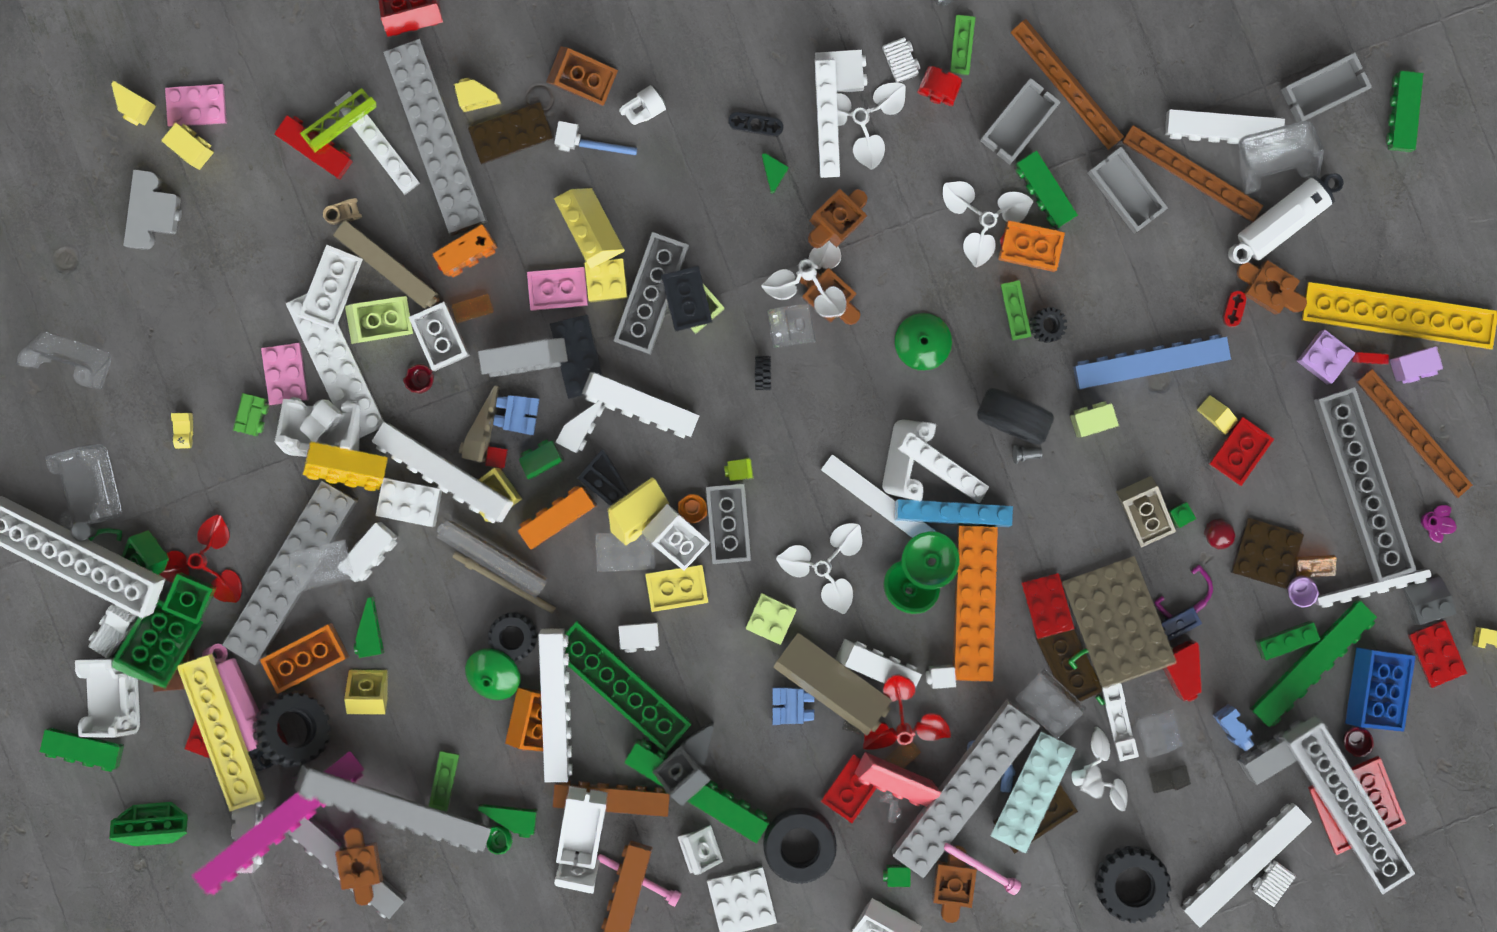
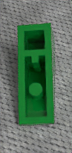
(369, 635)
(518, 820)

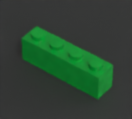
(1405, 111)
(1046, 190)
(82, 749)

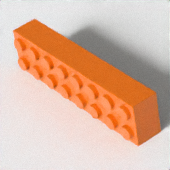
(975, 603)

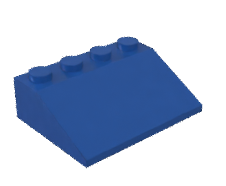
(1380, 689)

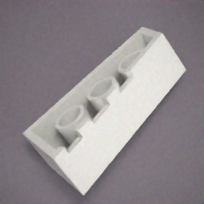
(874, 663)
(246, 819)

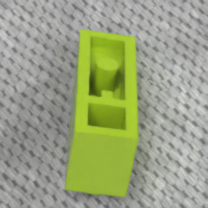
(738, 469)

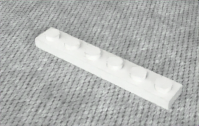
(382, 149)
(942, 466)
(1364, 590)

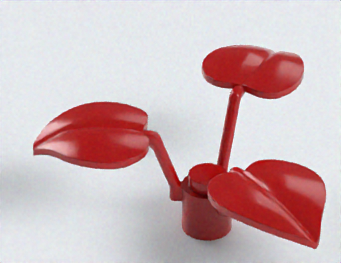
(215, 534)
(930, 728)

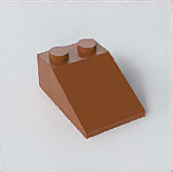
(582, 75)

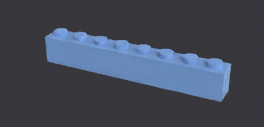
(1151, 363)

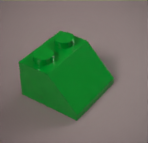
(541, 459)
(146, 552)
(189, 598)

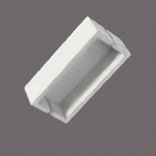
(581, 826)

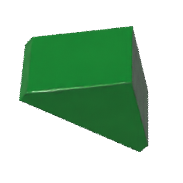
(774, 171)

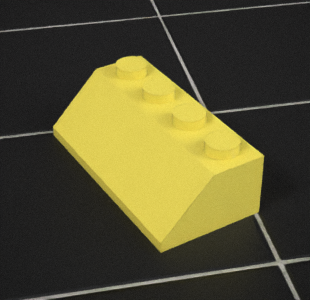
(589, 225)

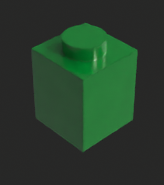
(1181, 515)
(897, 876)

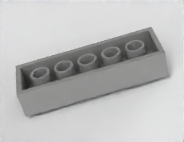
(648, 298)

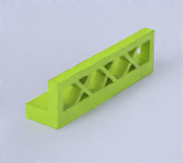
(341, 124)

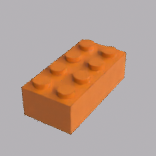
(557, 517)
(304, 658)

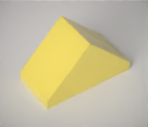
(1218, 414)

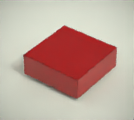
(496, 457)

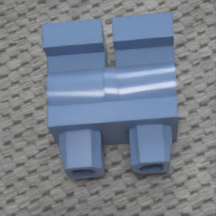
(515, 415)
(793, 709)
(1236, 730)

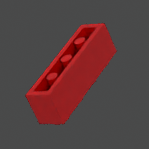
(327, 157)

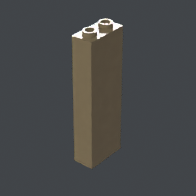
(387, 265)
(833, 684)

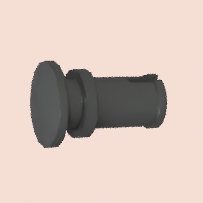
(1026, 453)
(83, 531)

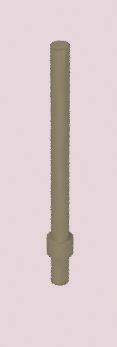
(471, 564)

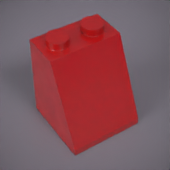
(1186, 673)

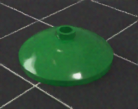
(909, 344)
(922, 549)
(895, 588)
(497, 669)

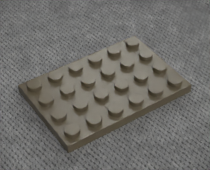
(1118, 622)

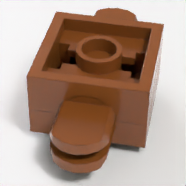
(837, 218)
(827, 280)
(1271, 287)
(359, 866)
(953, 886)

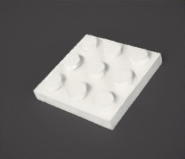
(742, 901)

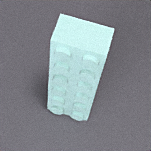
(1033, 792)

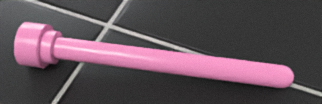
(1010, 884)
(671, 896)

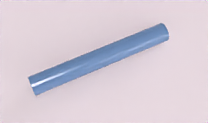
(608, 147)

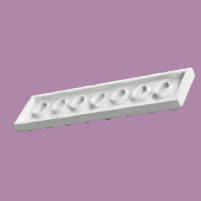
(337, 367)

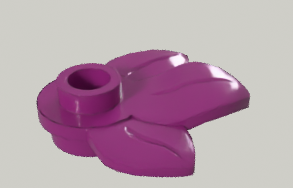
(1441, 523)

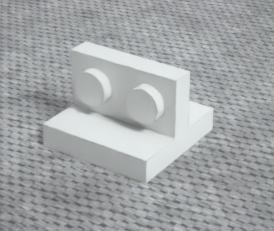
(700, 850)
(577, 877)

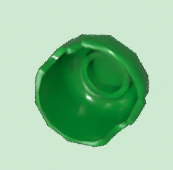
(499, 840)

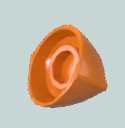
(692, 508)

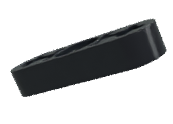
(771, 121)

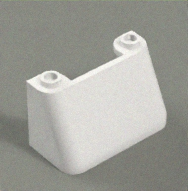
(296, 443)
(899, 465)
(111, 700)

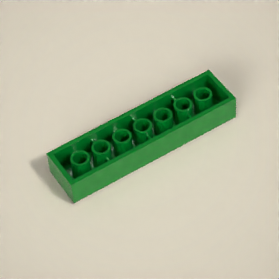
(624, 688)
(710, 799)

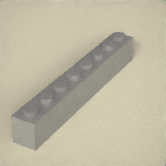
(323, 845)

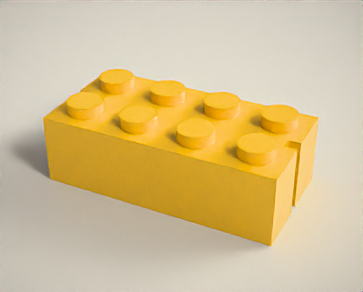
(345, 466)

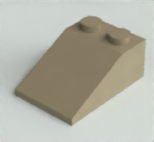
(1146, 511)

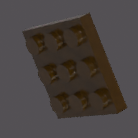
(1267, 553)

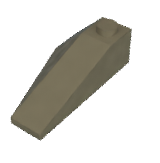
(478, 437)

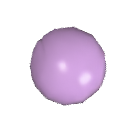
(1302, 591)

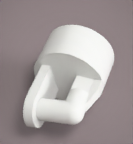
(650, 101)

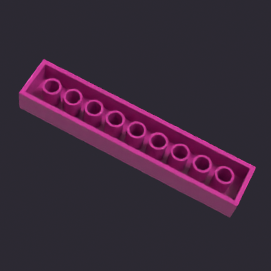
(269, 831)

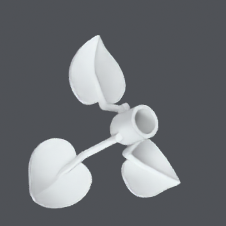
(891, 100)
(977, 246)
(782, 282)
(797, 559)
(1091, 778)

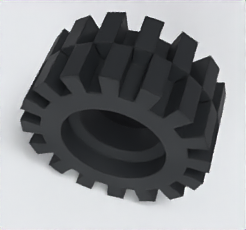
(1058, 324)
(762, 372)

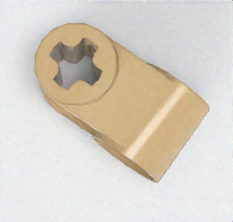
(343, 211)

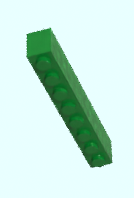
(1313, 663)

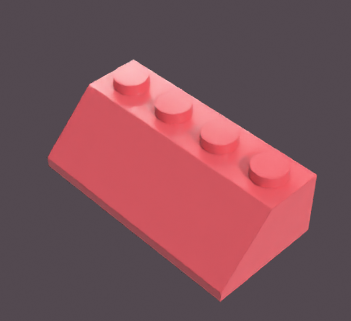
(896, 780)

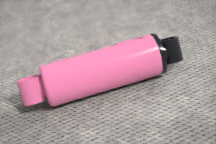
(241, 702)

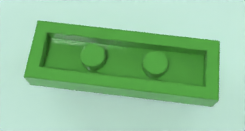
(962, 44)
(1015, 310)
(444, 780)

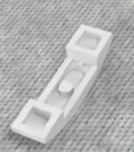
(1119, 722)

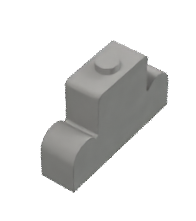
(149, 211)

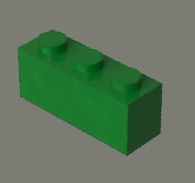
(1287, 640)

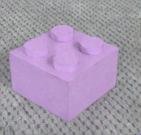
(1326, 357)
(1415, 364)

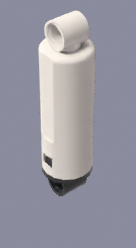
(1286, 218)

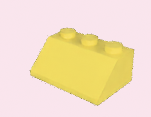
(636, 511)

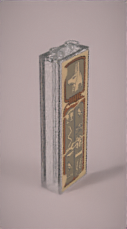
(491, 558)

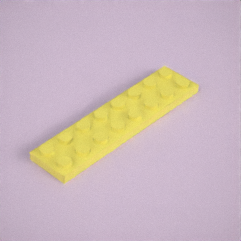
(221, 732)

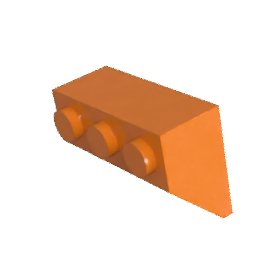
(525, 724)

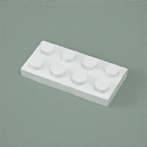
(330, 287)

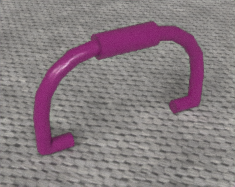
(1201, 604)

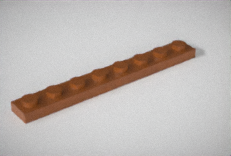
(1067, 84)
(1192, 174)
(1414, 433)

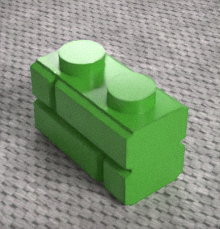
(251, 414)

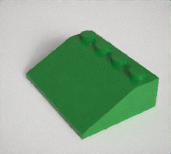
(155, 646)

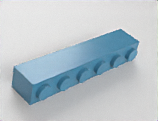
(953, 513)

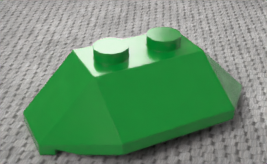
(149, 824)

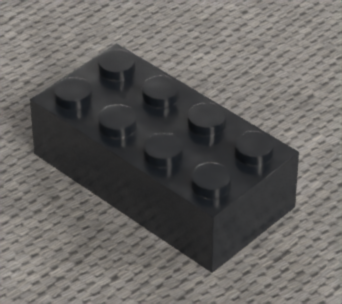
(580, 352)

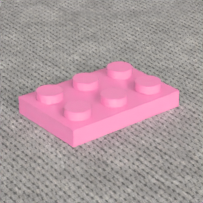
(196, 105)
(557, 288)
(284, 373)

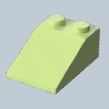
(378, 319)

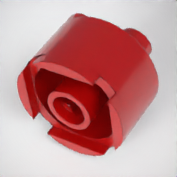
(940, 86)

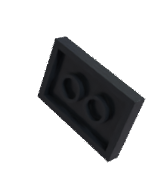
(686, 299)

